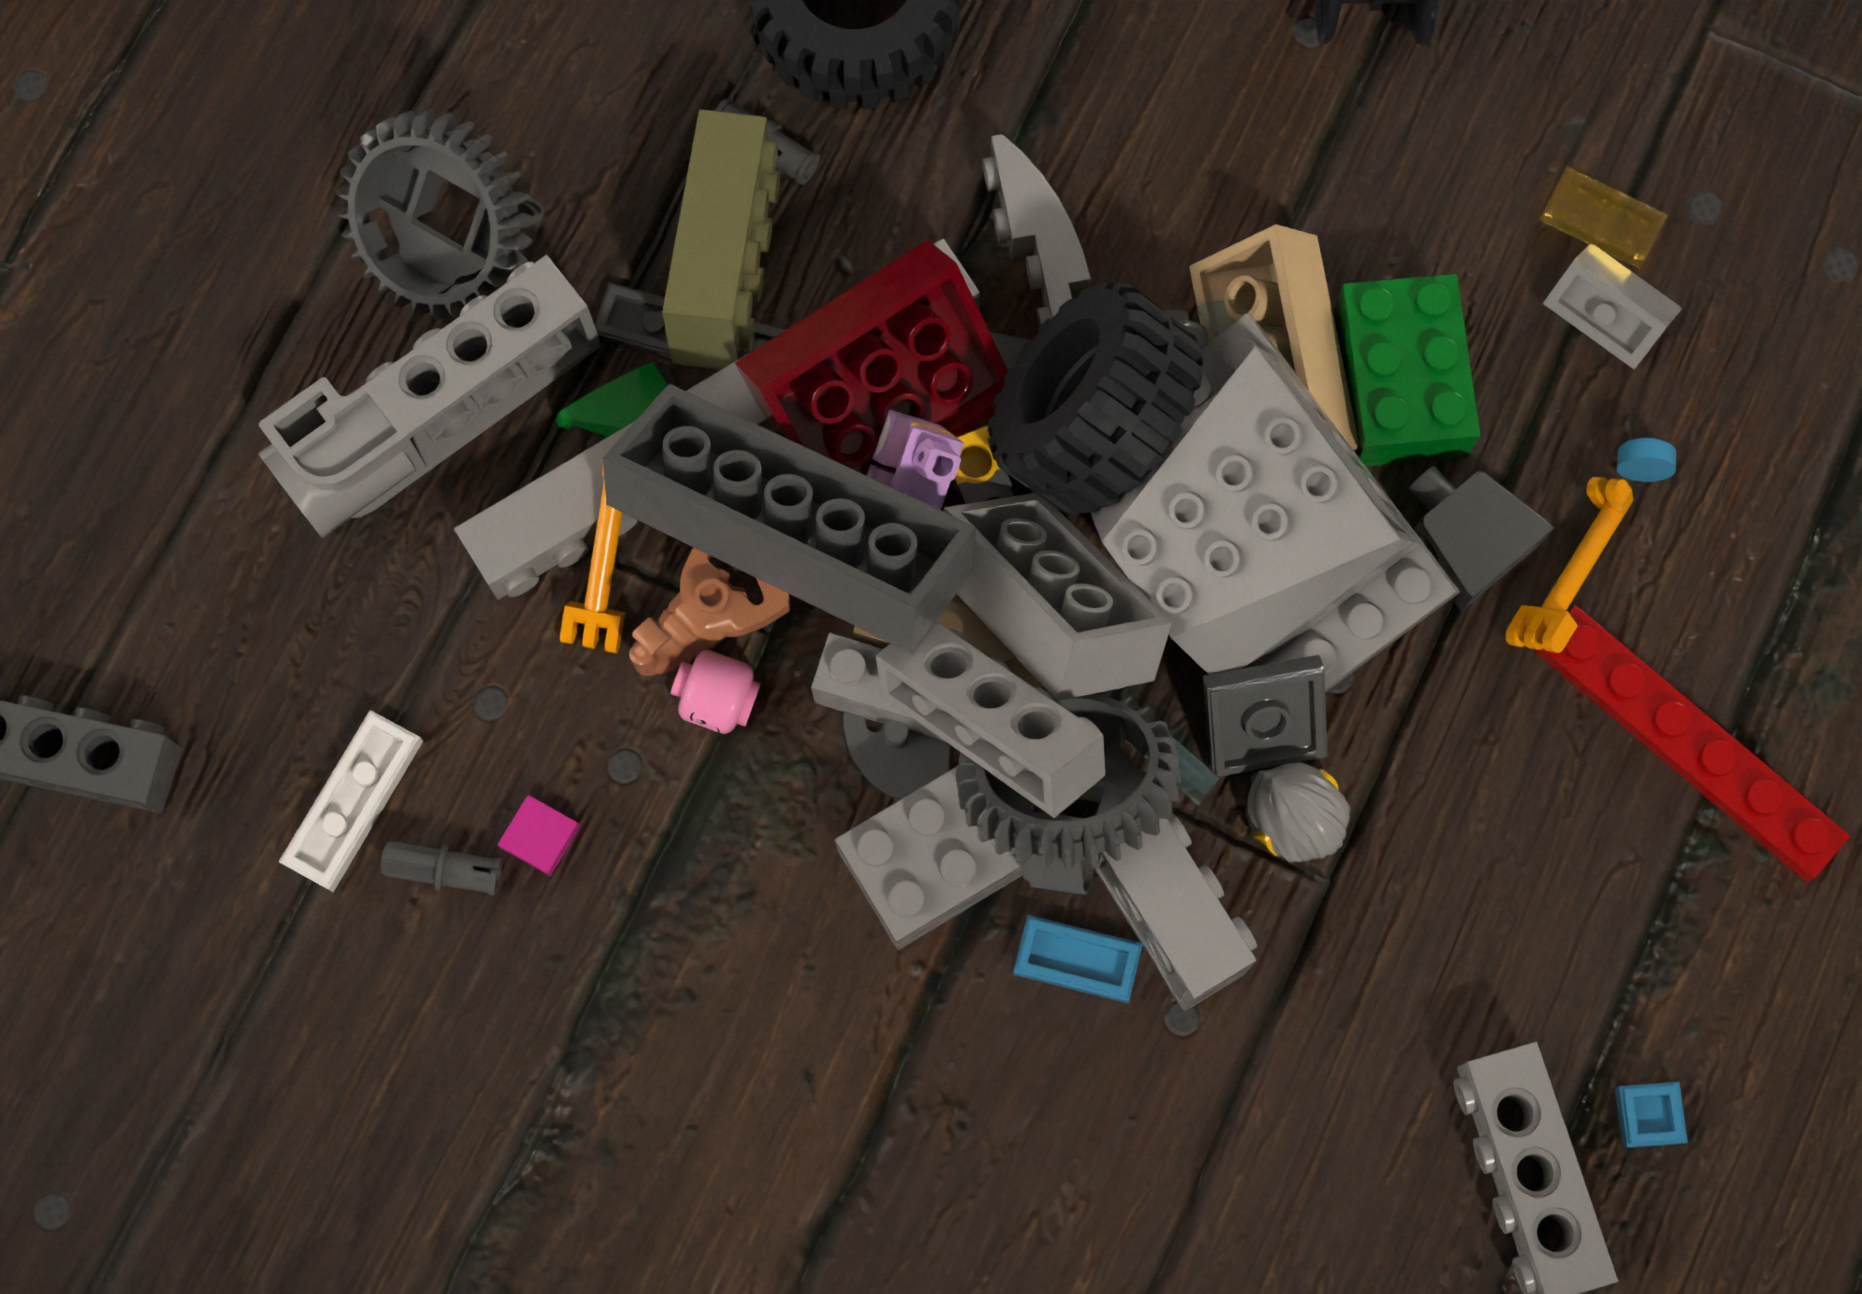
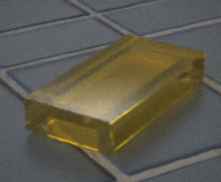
(1603, 217)

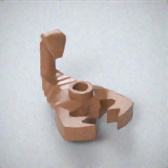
(702, 617)

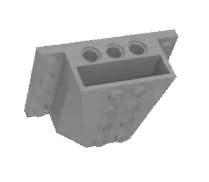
(1269, 527)

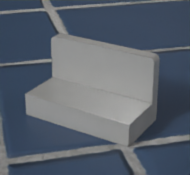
(1612, 305)

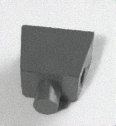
(1475, 530)

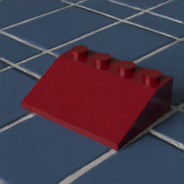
(892, 343)

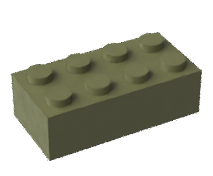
(721, 240)

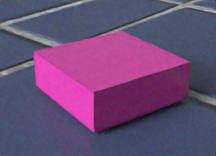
(539, 835)

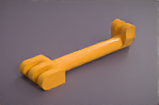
(594, 610)
(1551, 624)

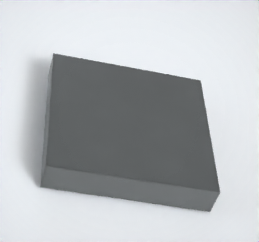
(1265, 715)

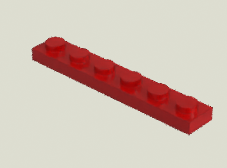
(1697, 748)

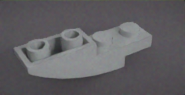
(1035, 227)

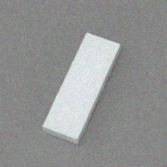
(351, 801)

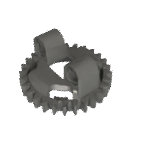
(403, 172)
(1065, 849)

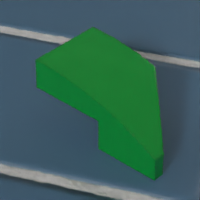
(614, 403)

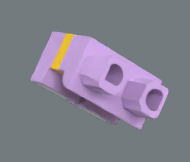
(923, 457)

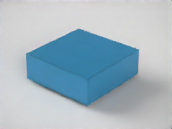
(1650, 1115)

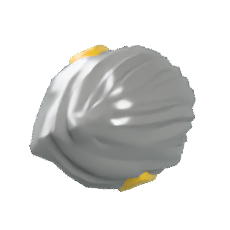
(1297, 812)

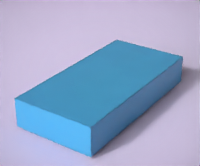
(1078, 959)

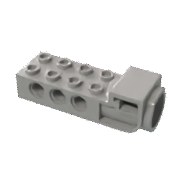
(363, 448)

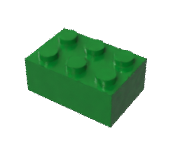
(1407, 369)

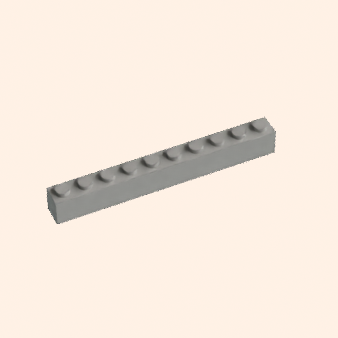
(559, 512)

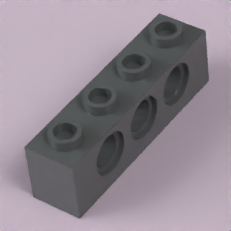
(136, 780)

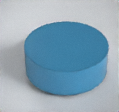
(1646, 460)

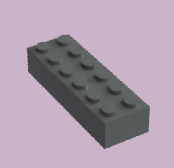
(790, 516)

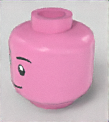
(715, 691)

